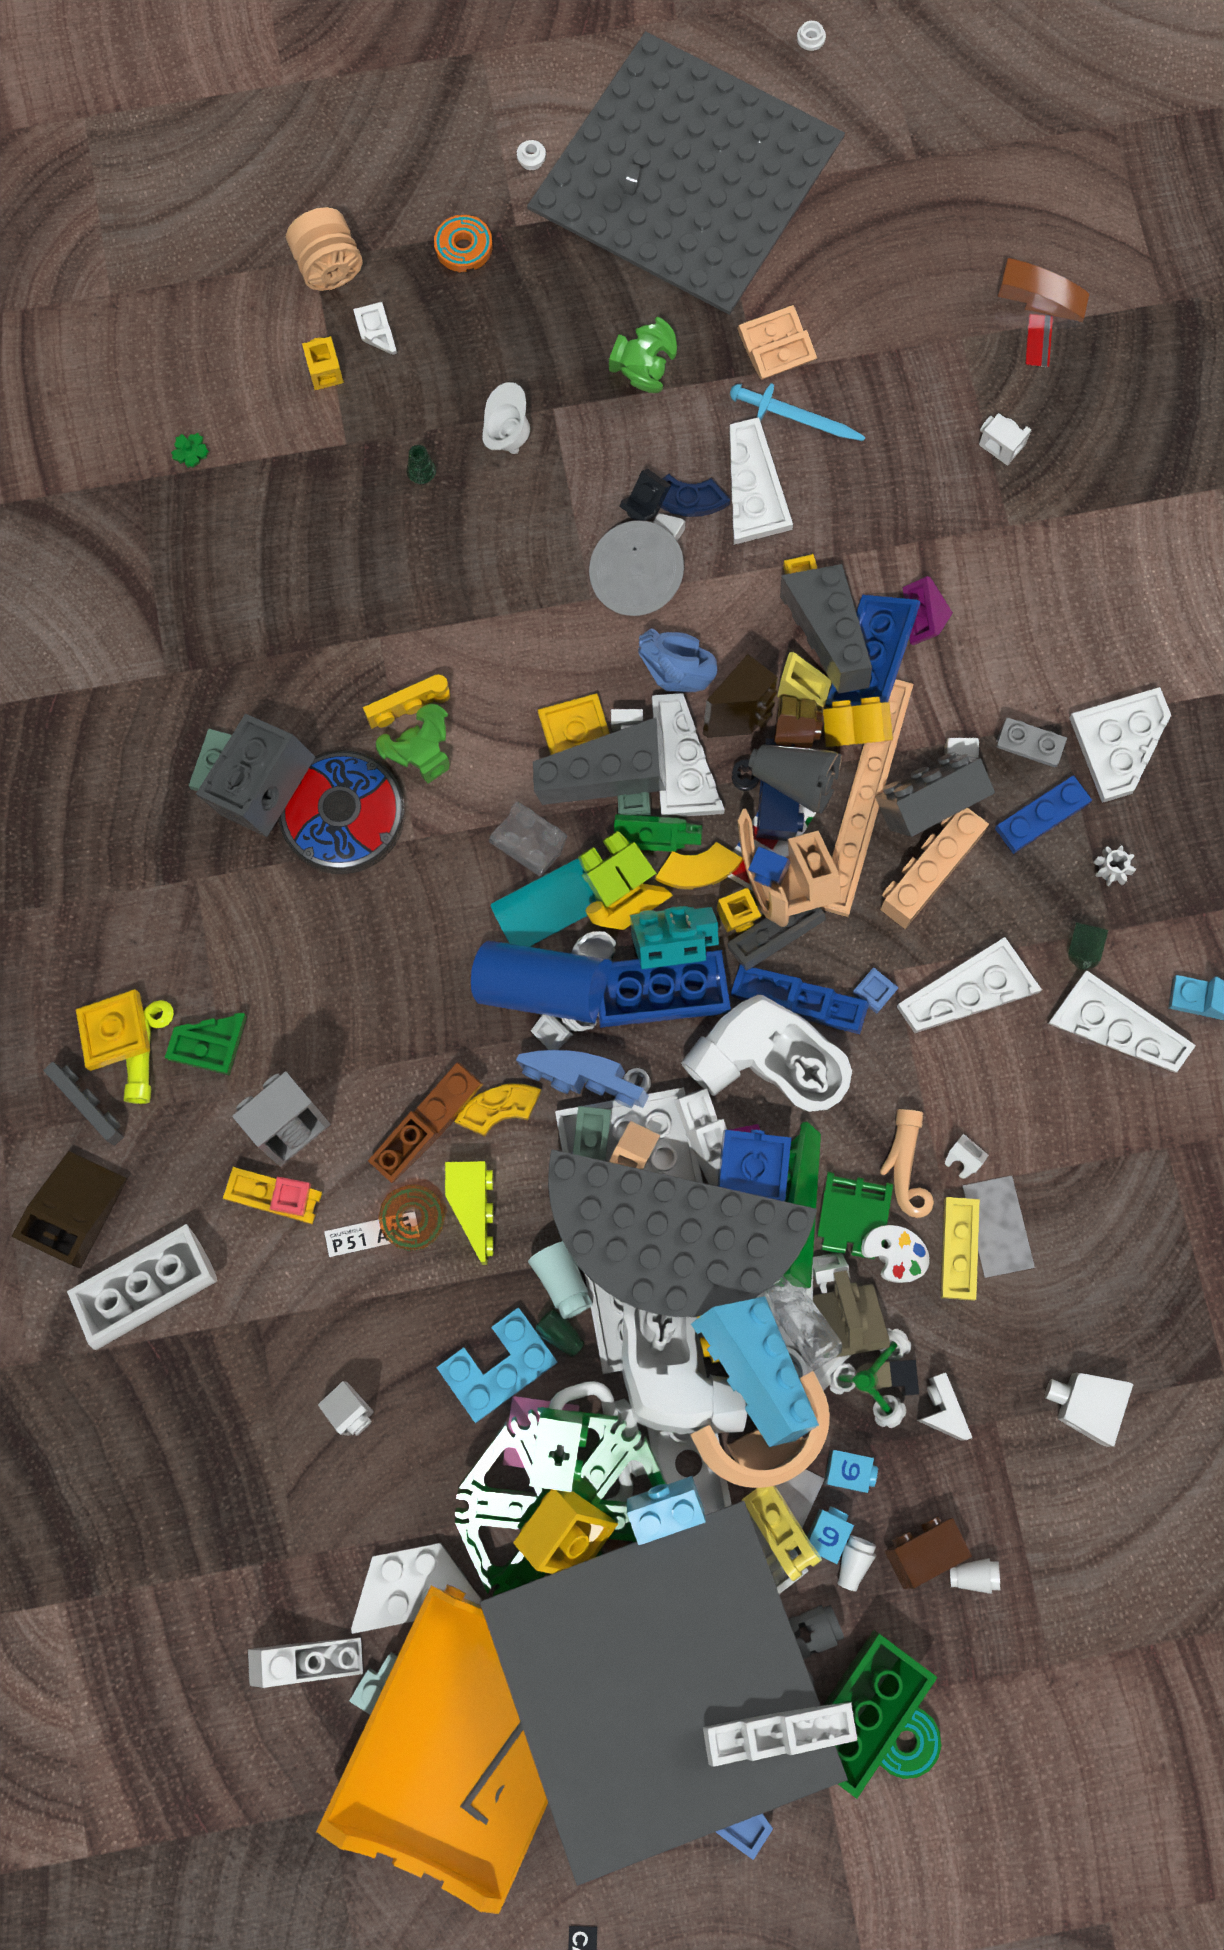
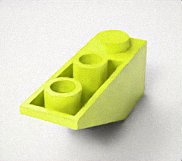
(467, 1193)

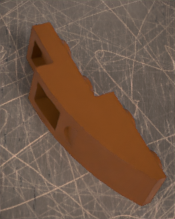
(426, 1123)

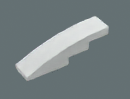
(703, 1131)
(780, 1734)

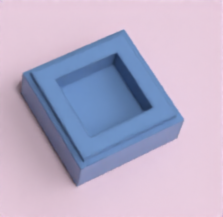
(875, 989)

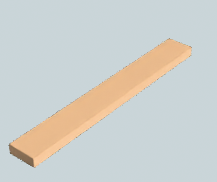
(862, 804)

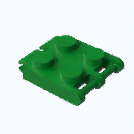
(851, 1213)

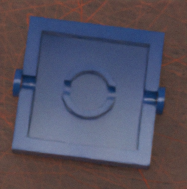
(754, 1163)

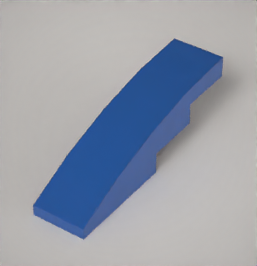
(807, 1000)

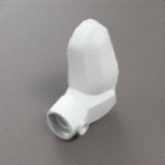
(777, 1048)
(664, 1382)

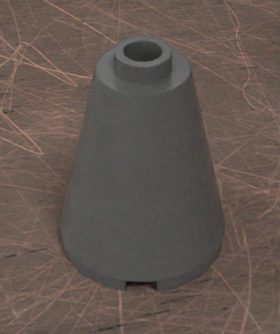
(798, 773)

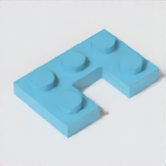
(486, 1392)

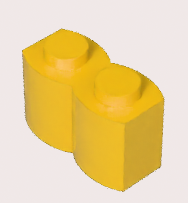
(857, 723)

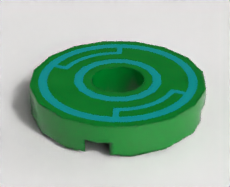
(922, 1755)

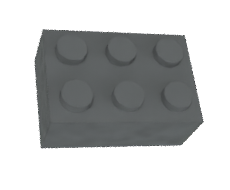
(934, 793)

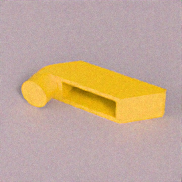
(618, 913)

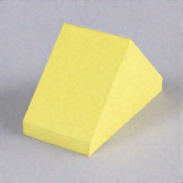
(803, 681)

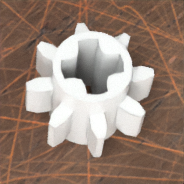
(1114, 857)

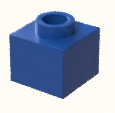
(768, 867)

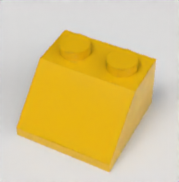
(563, 1532)

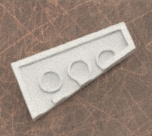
(687, 775)
(1116, 1022)

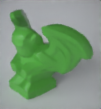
(638, 356)
(419, 746)

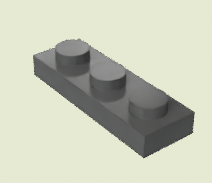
(768, 937)
(85, 1102)

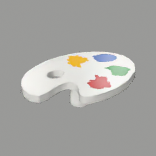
(904, 1257)

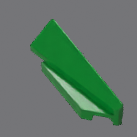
(802, 1190)

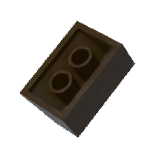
(741, 701)

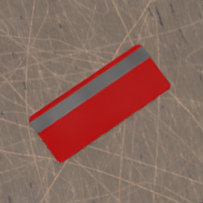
(1039, 340)

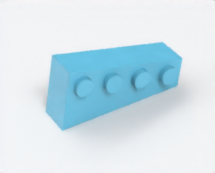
(759, 1368)

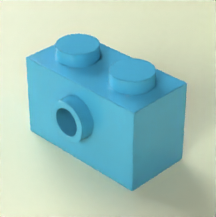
(665, 1510)

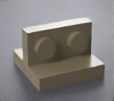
(853, 1315)

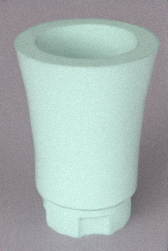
(561, 1279)

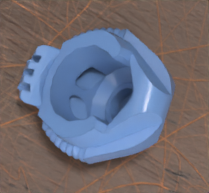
(677, 661)

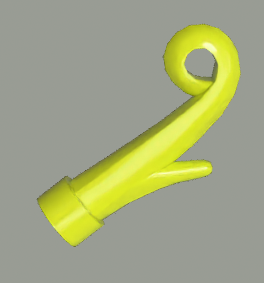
(137, 1087)

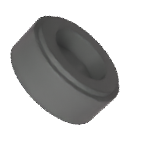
(631, 179)

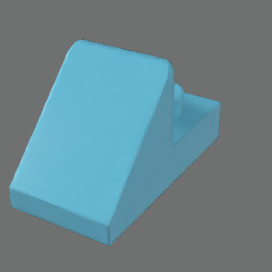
(1198, 996)

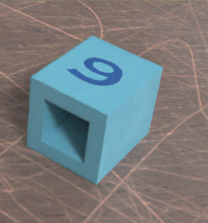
(850, 1471)
(830, 1533)

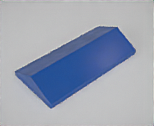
(886, 631)

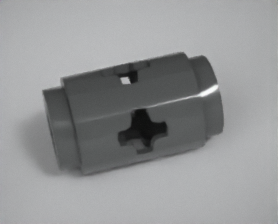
(824, 1624)

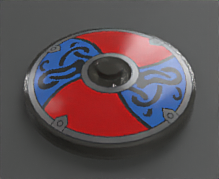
(344, 813)

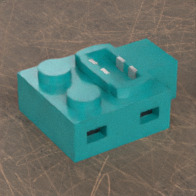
(673, 935)

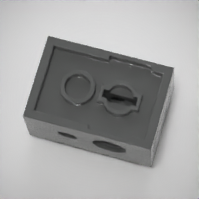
(256, 775)

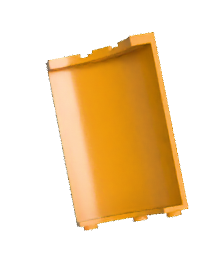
(427, 1749)

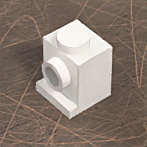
(1003, 438)

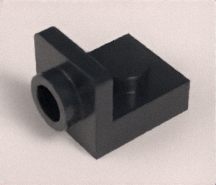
(646, 496)

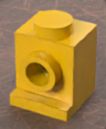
(322, 363)
(738, 911)

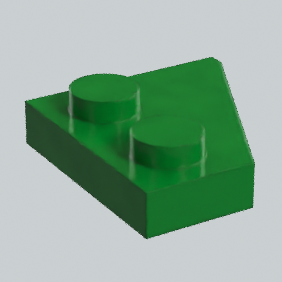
(208, 1044)

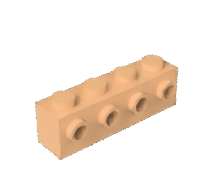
(932, 869)

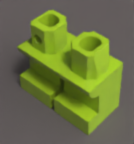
(619, 872)

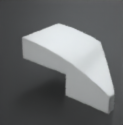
(374, 327)

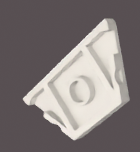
(400, 1583)

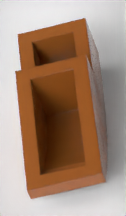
(1043, 291)

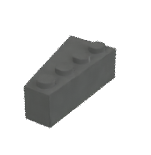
(827, 616)
(604, 767)

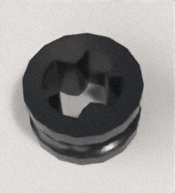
(745, 784)

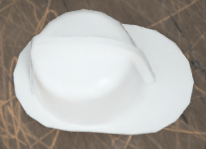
(505, 419)

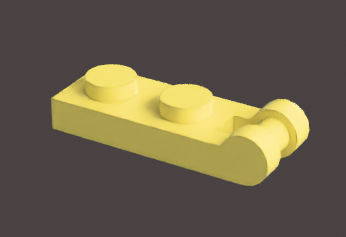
(781, 1530)

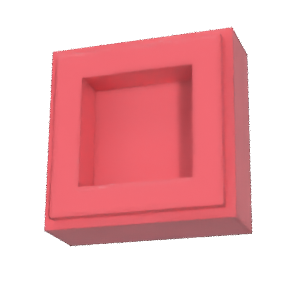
(290, 1196)

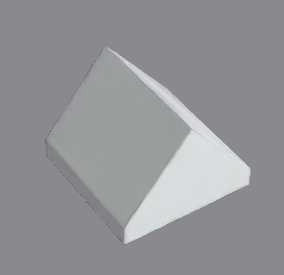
(551, 1032)

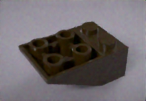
(70, 1209)

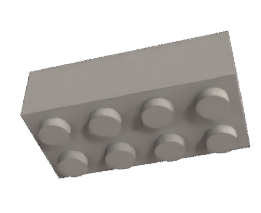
(280, 1118)

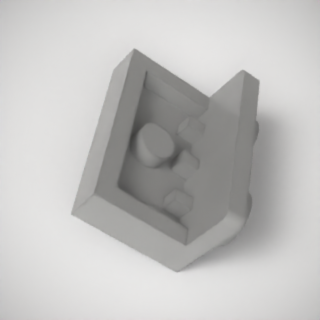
(1031, 742)

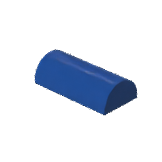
(539, 980)
(664, 992)

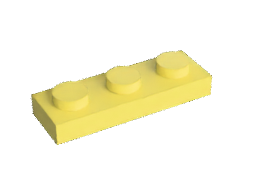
(960, 1248)

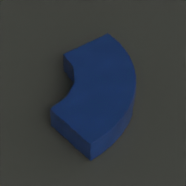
(694, 499)

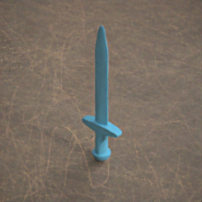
(766, 402)

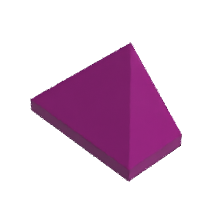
(933, 610)

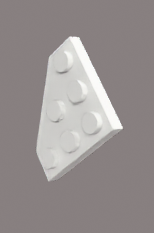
(1120, 740)

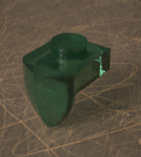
(1087, 946)

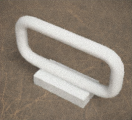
(610, 1407)

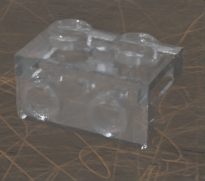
(529, 839)

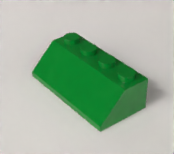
(884, 1694)

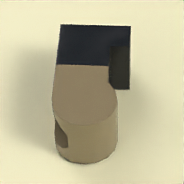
(895, 1374)

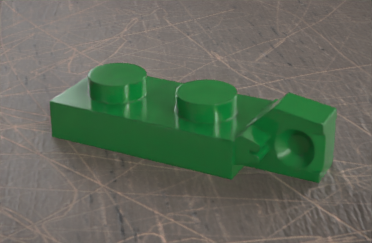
(658, 832)

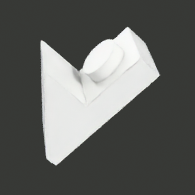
(950, 1418)

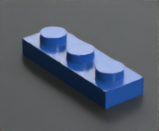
(1043, 814)

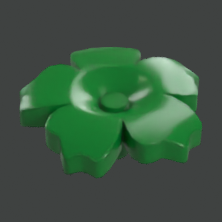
(189, 450)

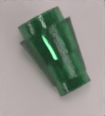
(420, 465)
(560, 1333)

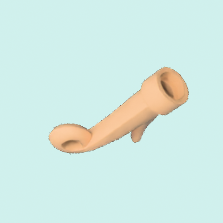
(902, 1158)

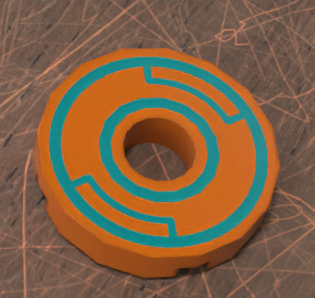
(460, 228)

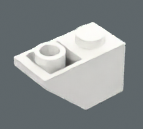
(346, 1410)

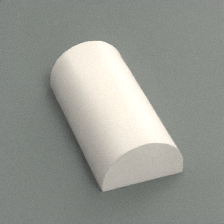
(141, 1286)

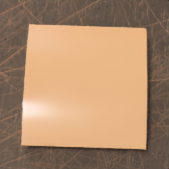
(776, 342)

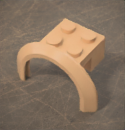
(808, 883)
(757, 1463)

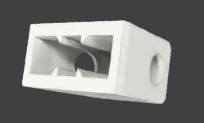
(1091, 1405)

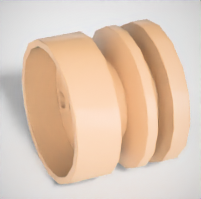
(324, 249)

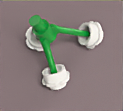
(887, 1407)

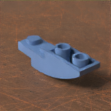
(573, 1069)

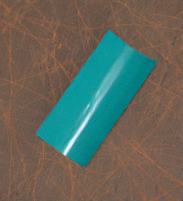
(544, 905)

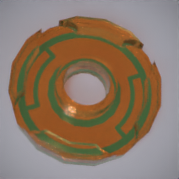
(422, 1234)

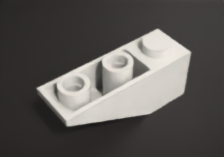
(304, 1662)

